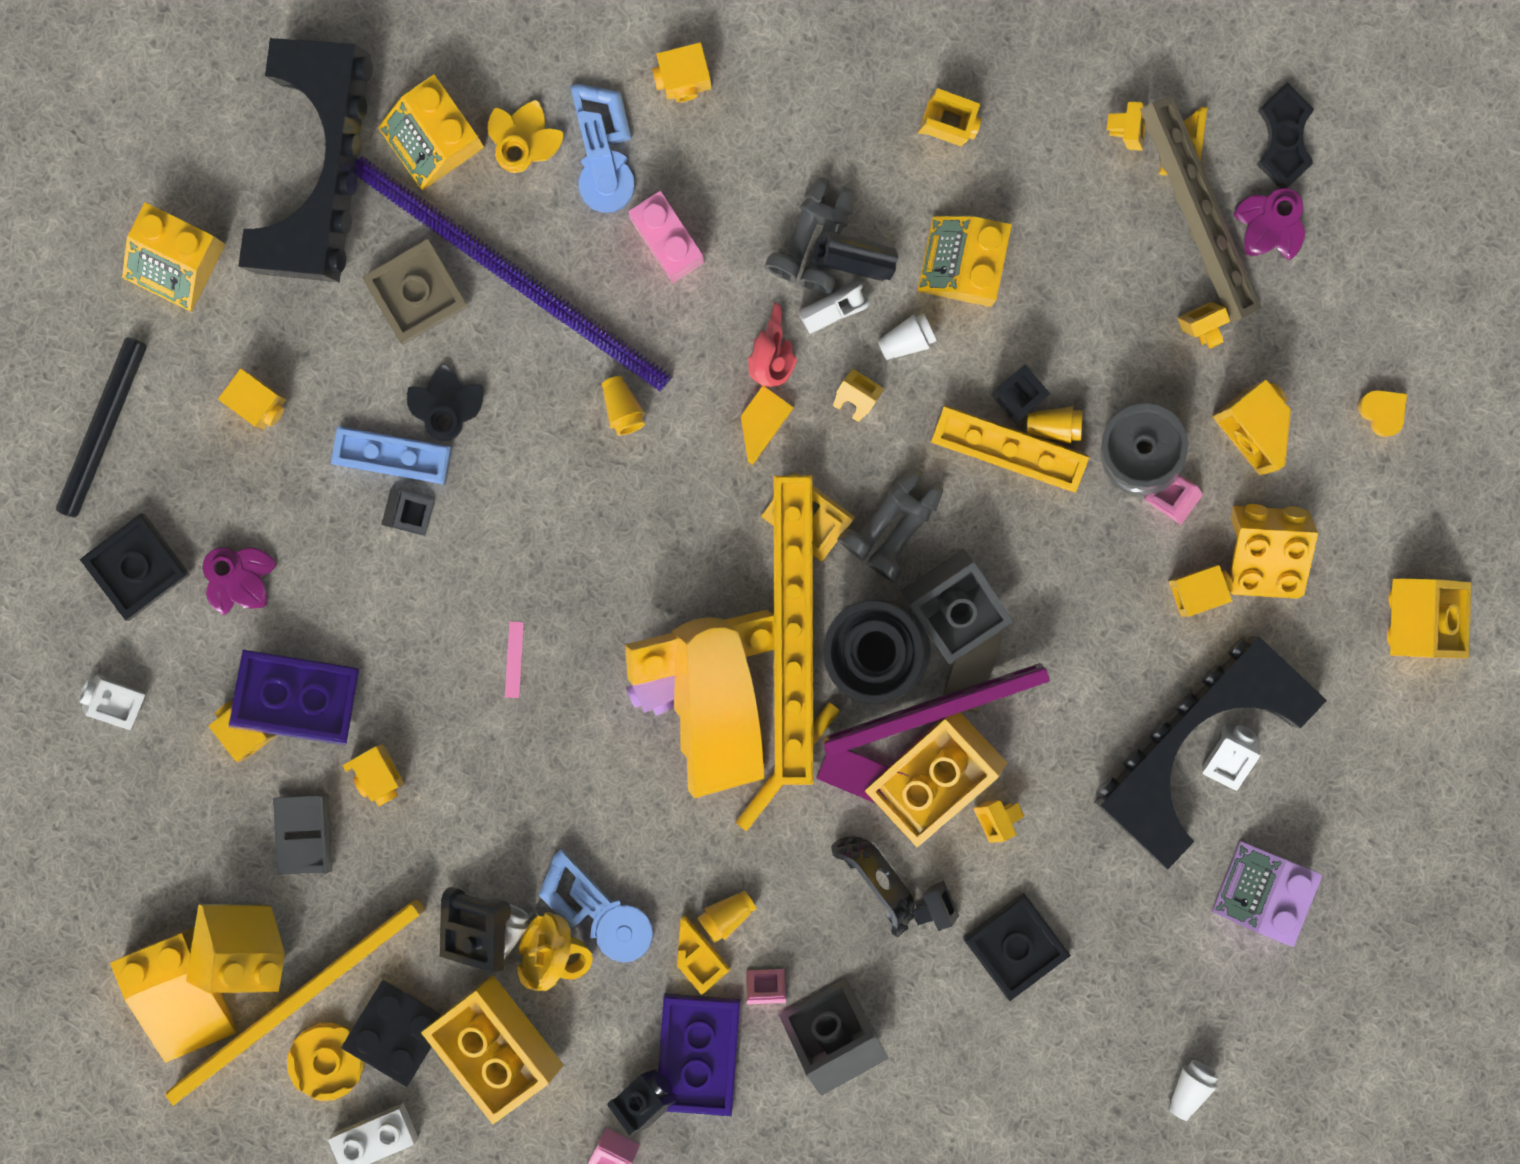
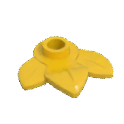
(523, 131)

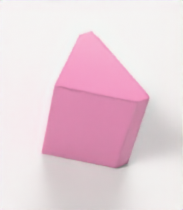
(765, 986)

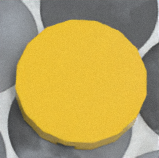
(325, 1044)

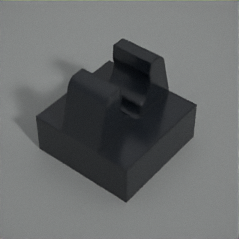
(936, 907)

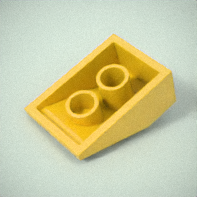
(948, 771)
(167, 1007)

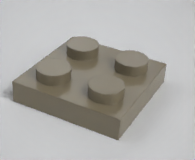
(415, 291)

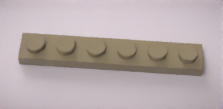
(1200, 208)

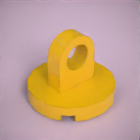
(546, 951)

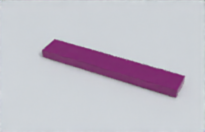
(935, 709)

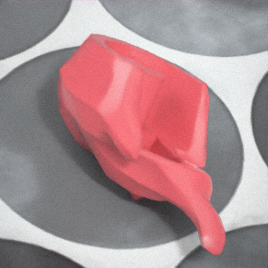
(769, 362)

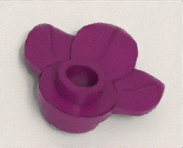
(1269, 228)
(243, 580)

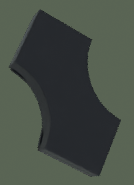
(1285, 122)

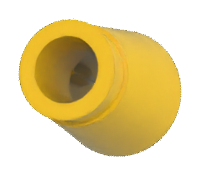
(622, 408)
(1056, 424)
(726, 915)

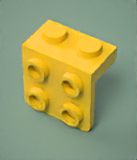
(1272, 550)

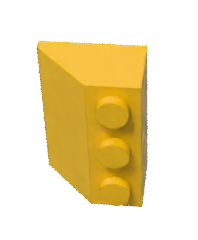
(493, 1049)

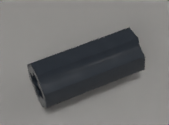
(855, 256)

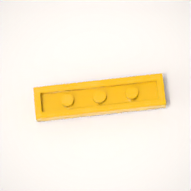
(1010, 448)

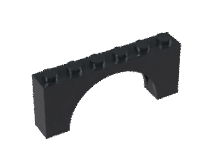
(314, 236)
(1142, 795)

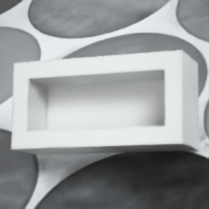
(374, 1137)

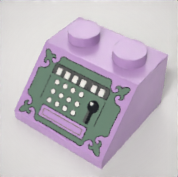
(1266, 893)

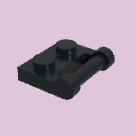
(468, 941)

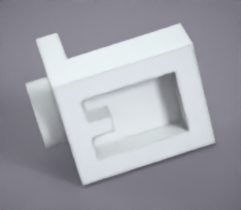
(111, 702)
(1233, 755)

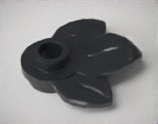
(445, 398)

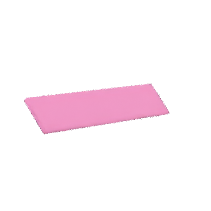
(514, 659)

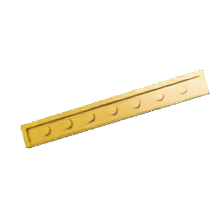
(793, 629)
(294, 1001)

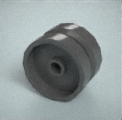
(1140, 472)

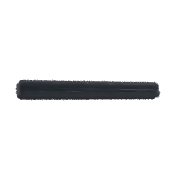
(101, 427)

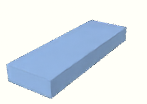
(391, 455)

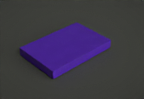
(293, 697)
(699, 1052)

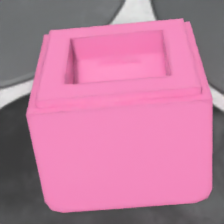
(1177, 499)
(614, 1149)

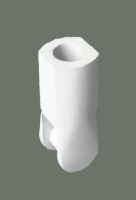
(828, 310)

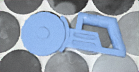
(605, 180)
(620, 930)

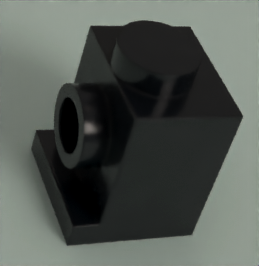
(1020, 393)
(643, 1102)

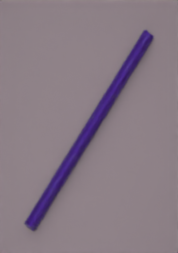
(510, 274)

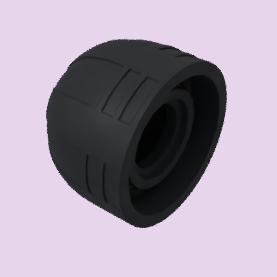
(876, 651)

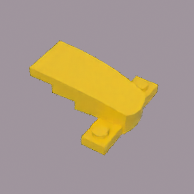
(711, 694)

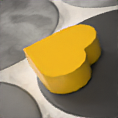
(1384, 411)

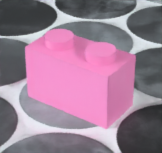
(666, 237)

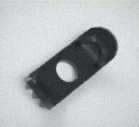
(867, 859)

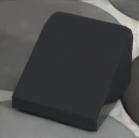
(407, 511)

